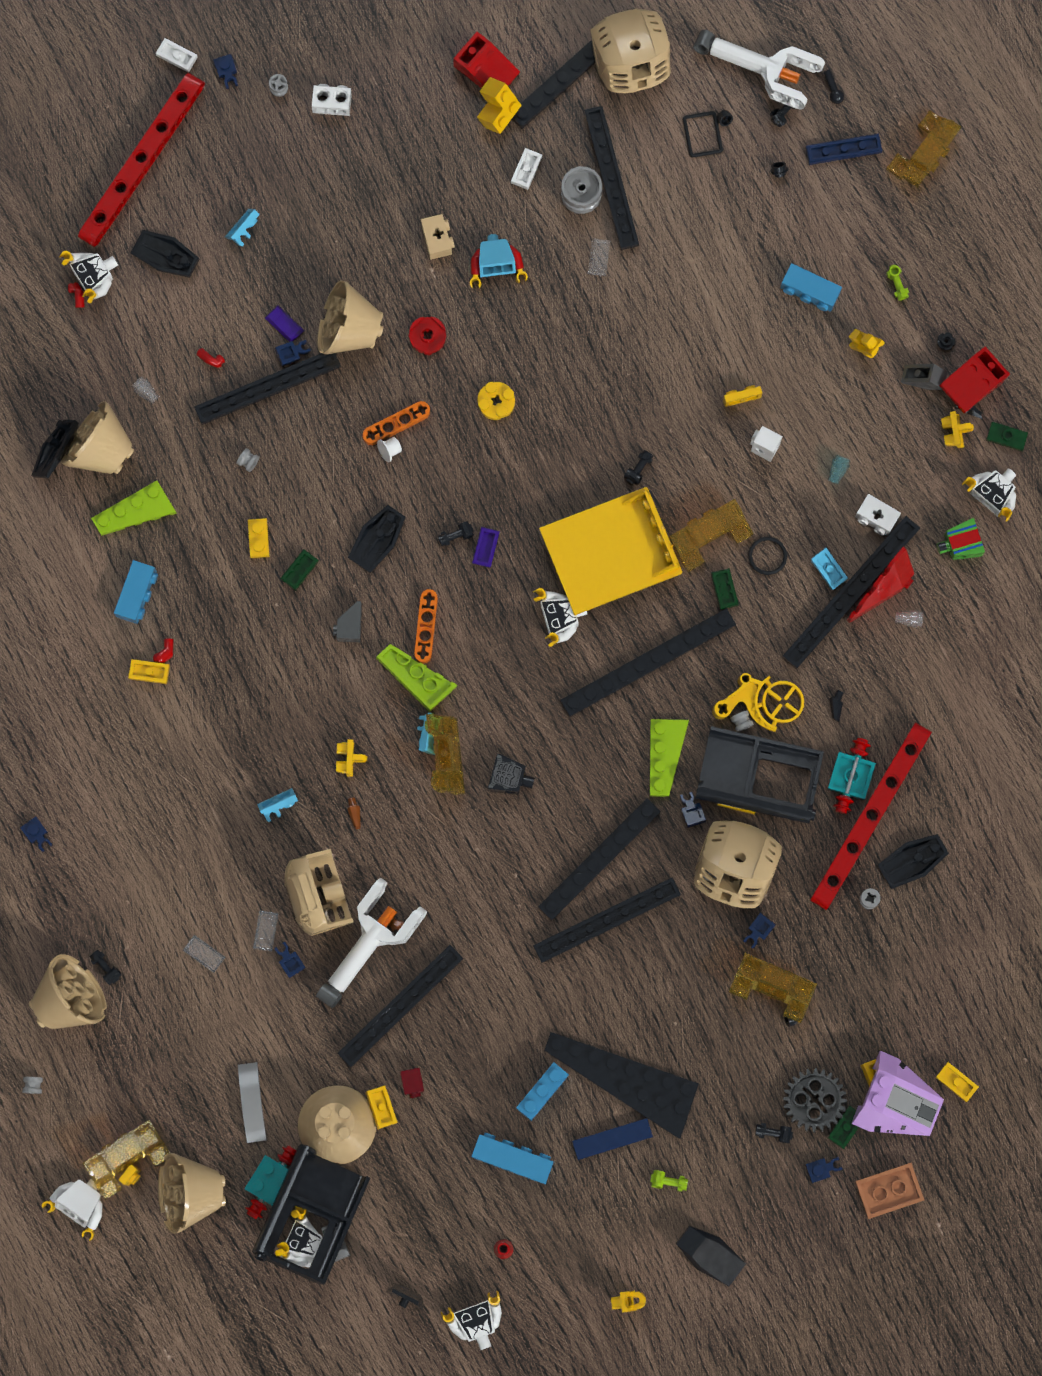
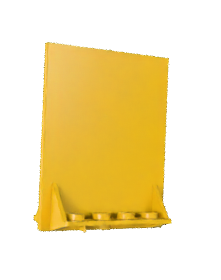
(610, 550)

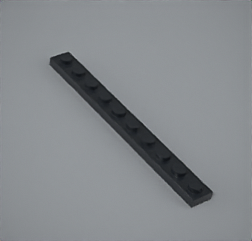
(850, 592)
(648, 662)

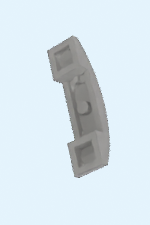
(251, 1102)

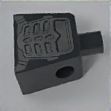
(508, 776)

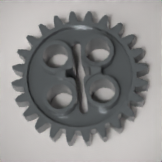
(828, 1089)

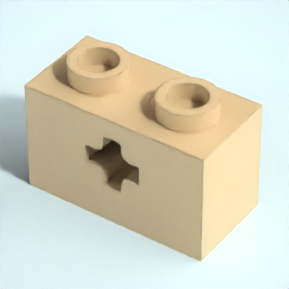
(437, 247)

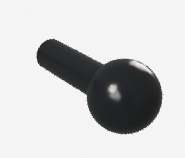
(836, 95)

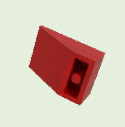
(482, 60)
(974, 380)

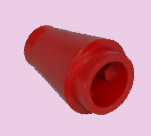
(498, 1253)

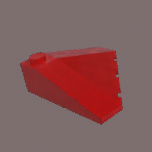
(891, 582)

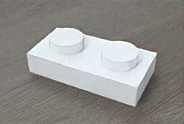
(176, 55)
(526, 168)

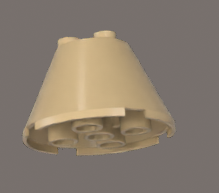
(349, 321)
(99, 443)
(68, 995)
(337, 1124)
(188, 1192)

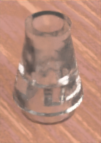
(145, 390)
(910, 618)

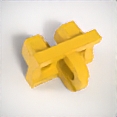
(865, 343)
(953, 422)
(346, 767)
(626, 1301)

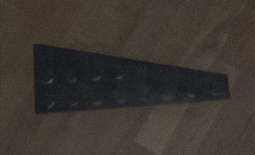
(650, 1091)

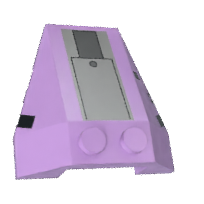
(898, 1101)

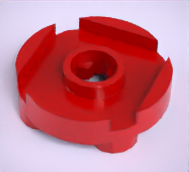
(427, 324)

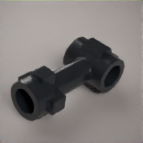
(778, 115)
(634, 476)
(465, 530)
(111, 975)
(784, 1134)

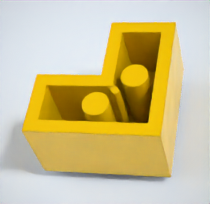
(500, 105)

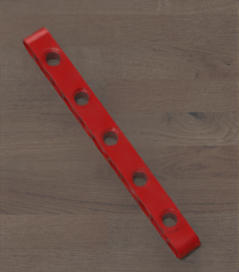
(134, 171)
(864, 827)

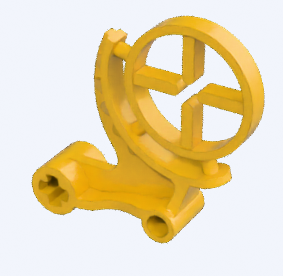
(748, 694)

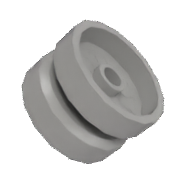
(581, 179)

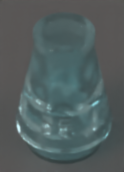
(838, 469)

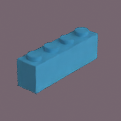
(512, 1159)

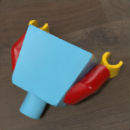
(495, 259)

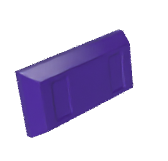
(284, 324)
(485, 547)

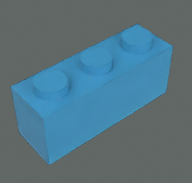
(810, 288)
(136, 592)
(542, 1091)

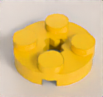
(494, 390)

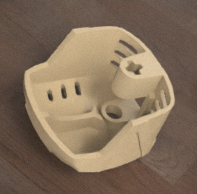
(623, 32)
(737, 841)
(303, 894)

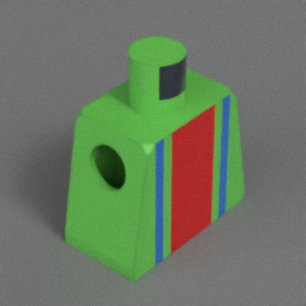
(962, 541)

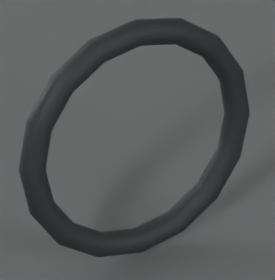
(769, 539)

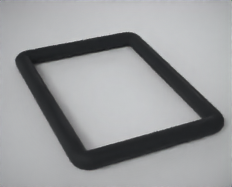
(688, 137)

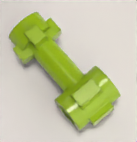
(893, 274)
(658, 1179)

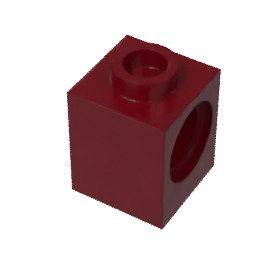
(412, 1082)

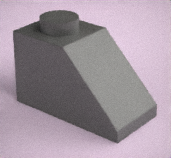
(924, 376)
(349, 624)

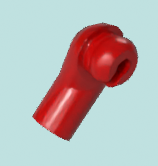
(76, 288)
(207, 358)
(165, 654)

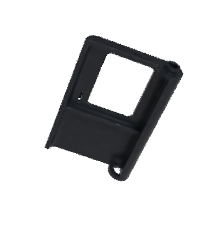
(732, 766)
(319, 1189)

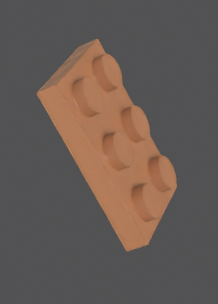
(889, 1191)

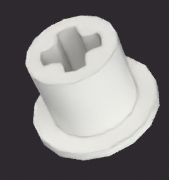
(389, 448)

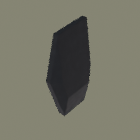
(165, 254)
(55, 448)
(377, 538)
(913, 860)
(710, 1255)
(407, 1295)

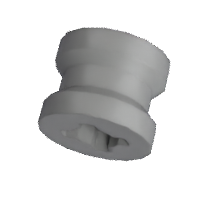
(278, 80)
(248, 460)
(742, 721)
(866, 900)
(32, 1085)

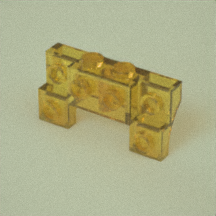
(926, 157)
(708, 528)
(446, 746)
(774, 982)
(121, 1154)

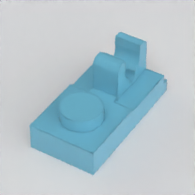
(246, 221)
(829, 568)
(426, 741)
(280, 801)

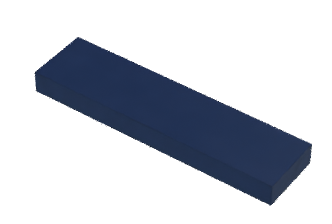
(843, 149)
(612, 1139)

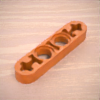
(394, 420)
(426, 626)

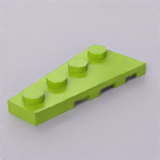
(139, 507)
(420, 681)
(665, 750)

